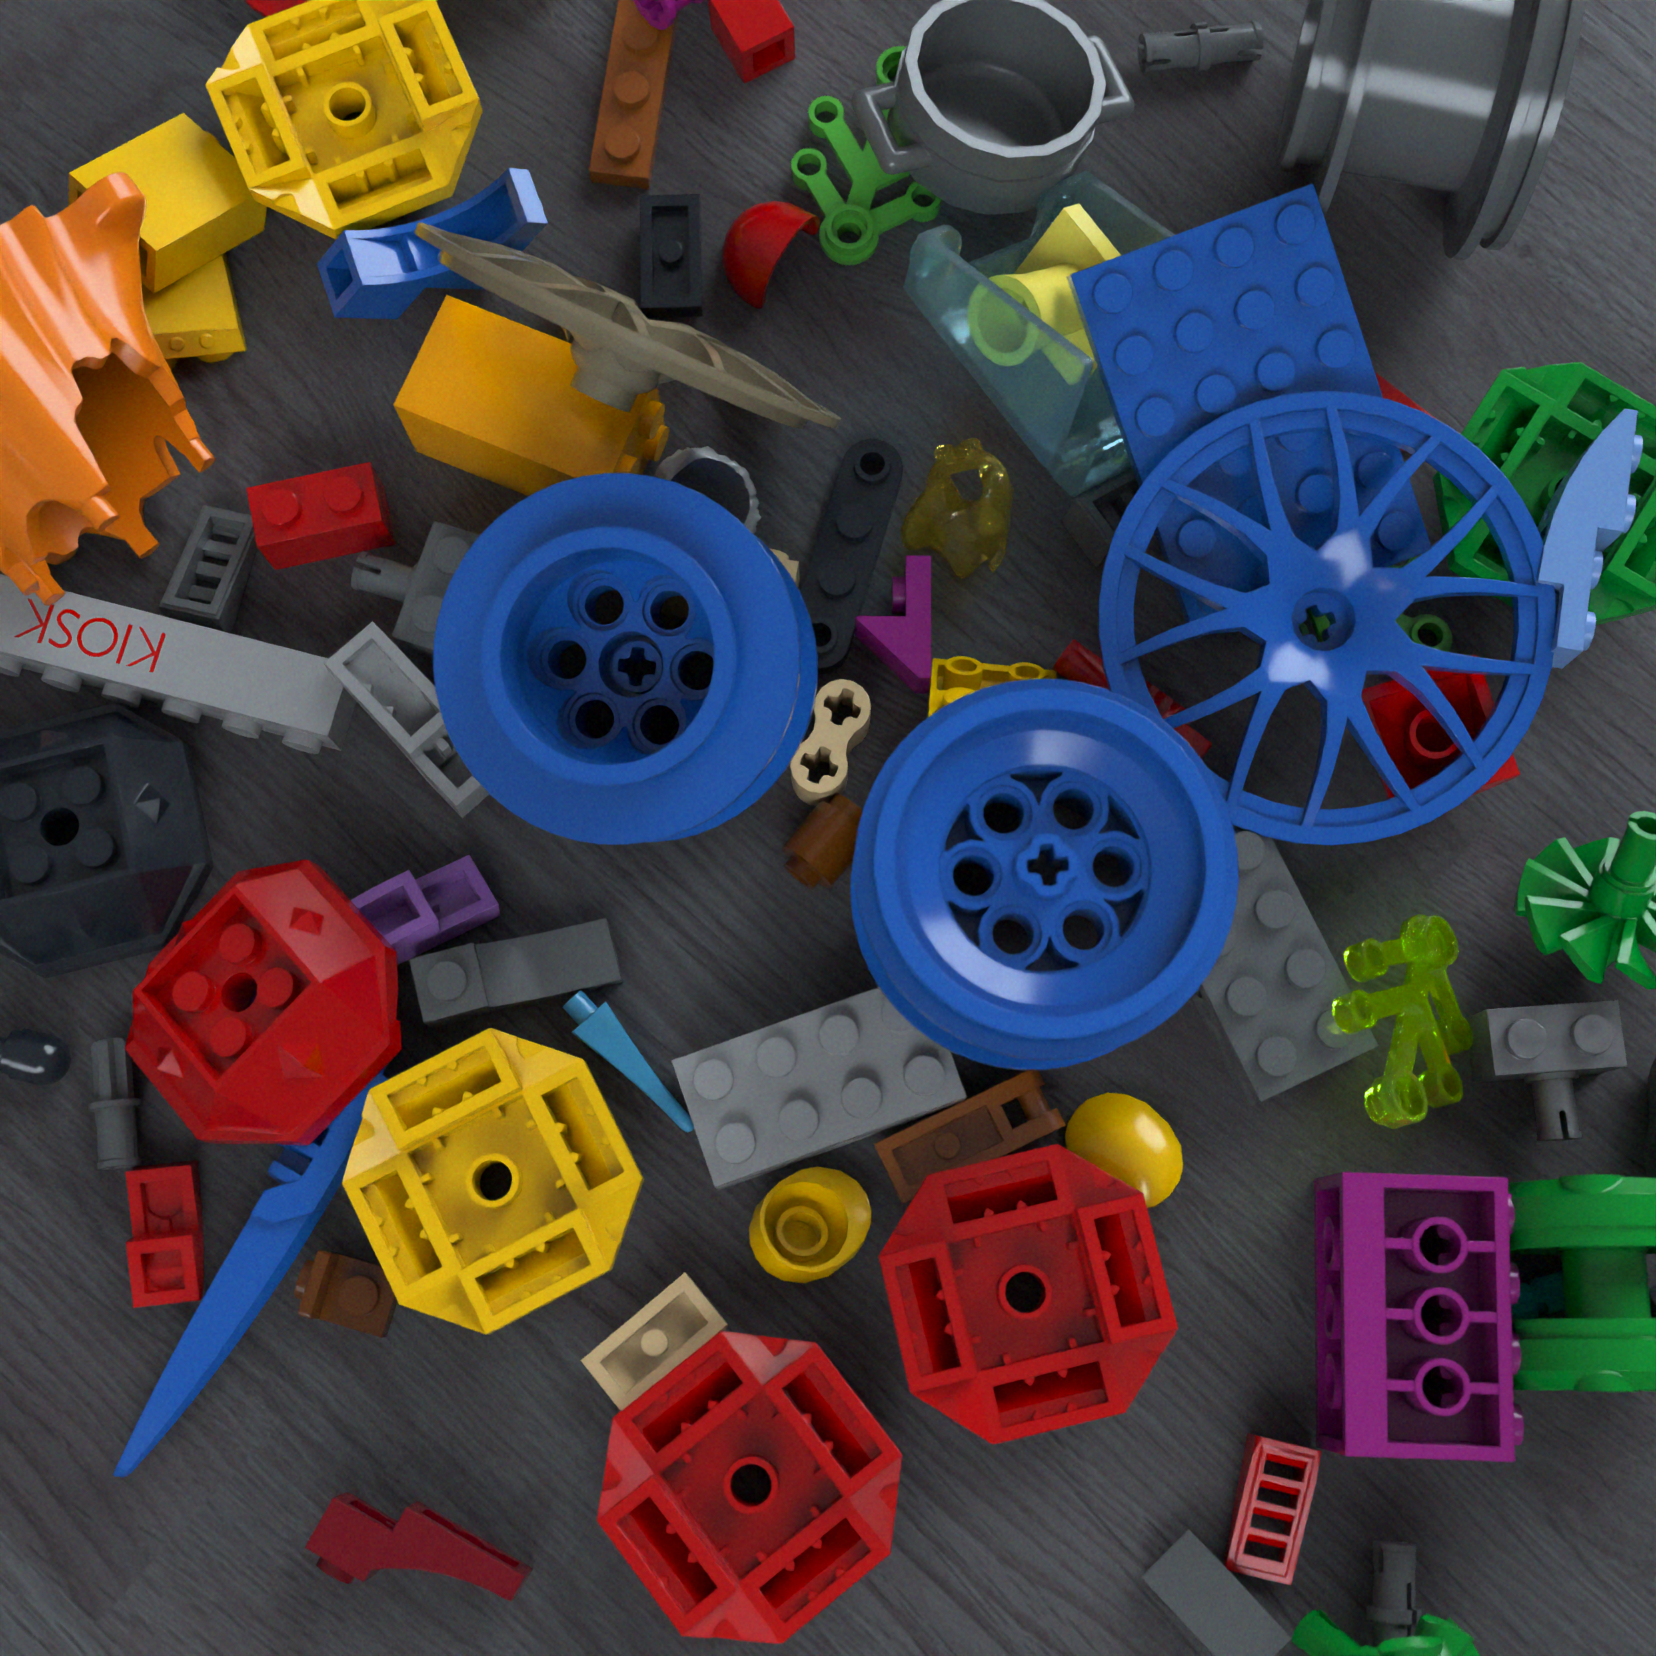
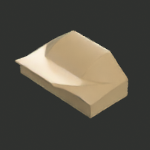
(654, 1341)

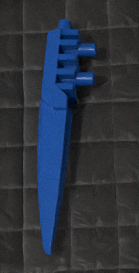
(249, 1273)

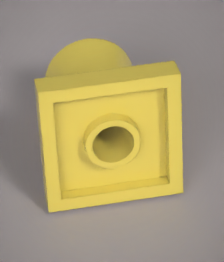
(1041, 280)

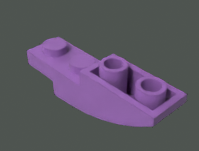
(429, 909)

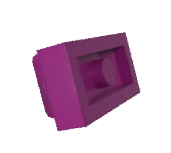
(905, 640)

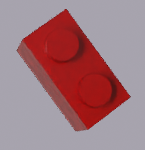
(320, 516)

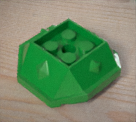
(1534, 432)

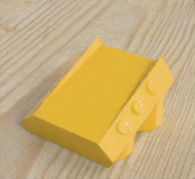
(196, 315)

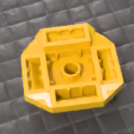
(314, 65)
(422, 1166)

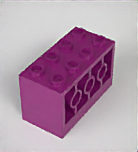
(1371, 1327)

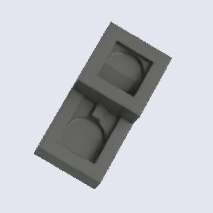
(1213, 1602)

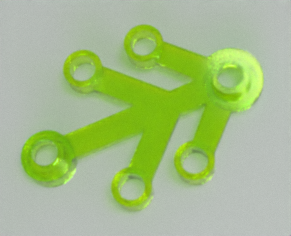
(1427, 949)

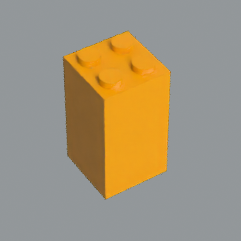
(505, 410)

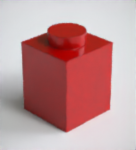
(753, 34)

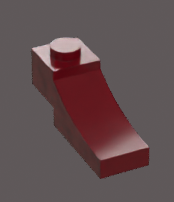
(360, 1540)

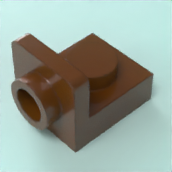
(346, 1293)

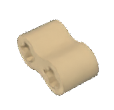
(831, 741)

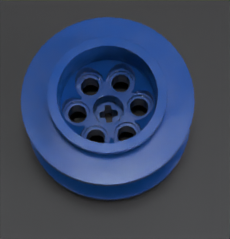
(535, 591)
(1142, 803)

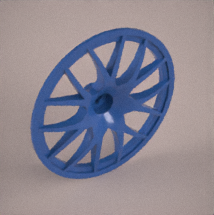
(1352, 595)

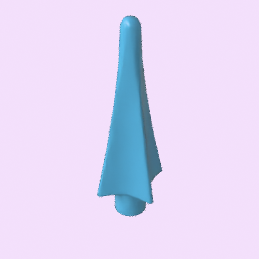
(608, 1038)

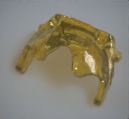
(957, 528)

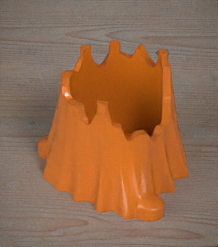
(81, 386)

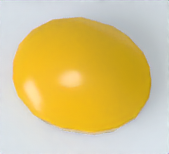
(1127, 1143)
(810, 1224)

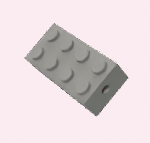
(812, 1086)

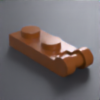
(968, 1133)

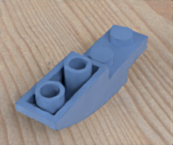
(1580, 523)

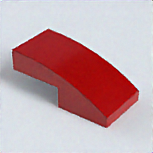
(167, 1234)

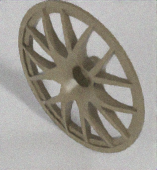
(615, 343)

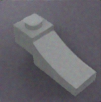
(407, 711)

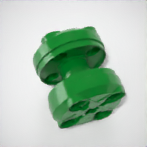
(1603, 1236)

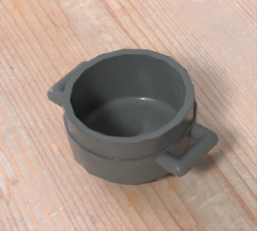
(992, 103)

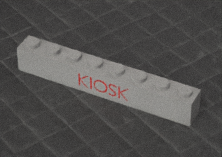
(174, 665)

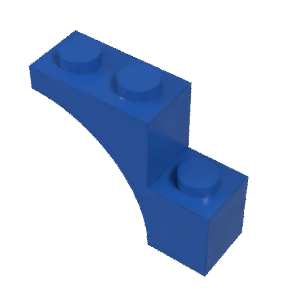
(387, 268)

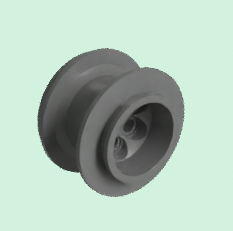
(1433, 101)

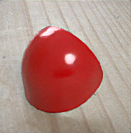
(757, 243)

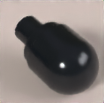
(34, 1057)

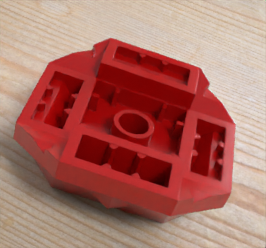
(305, 1041)
(1099, 1306)
(734, 1562)

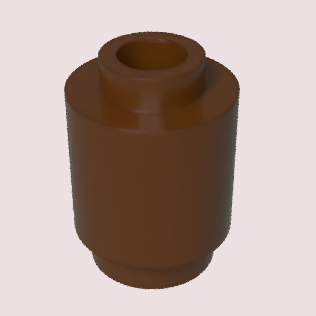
(824, 843)

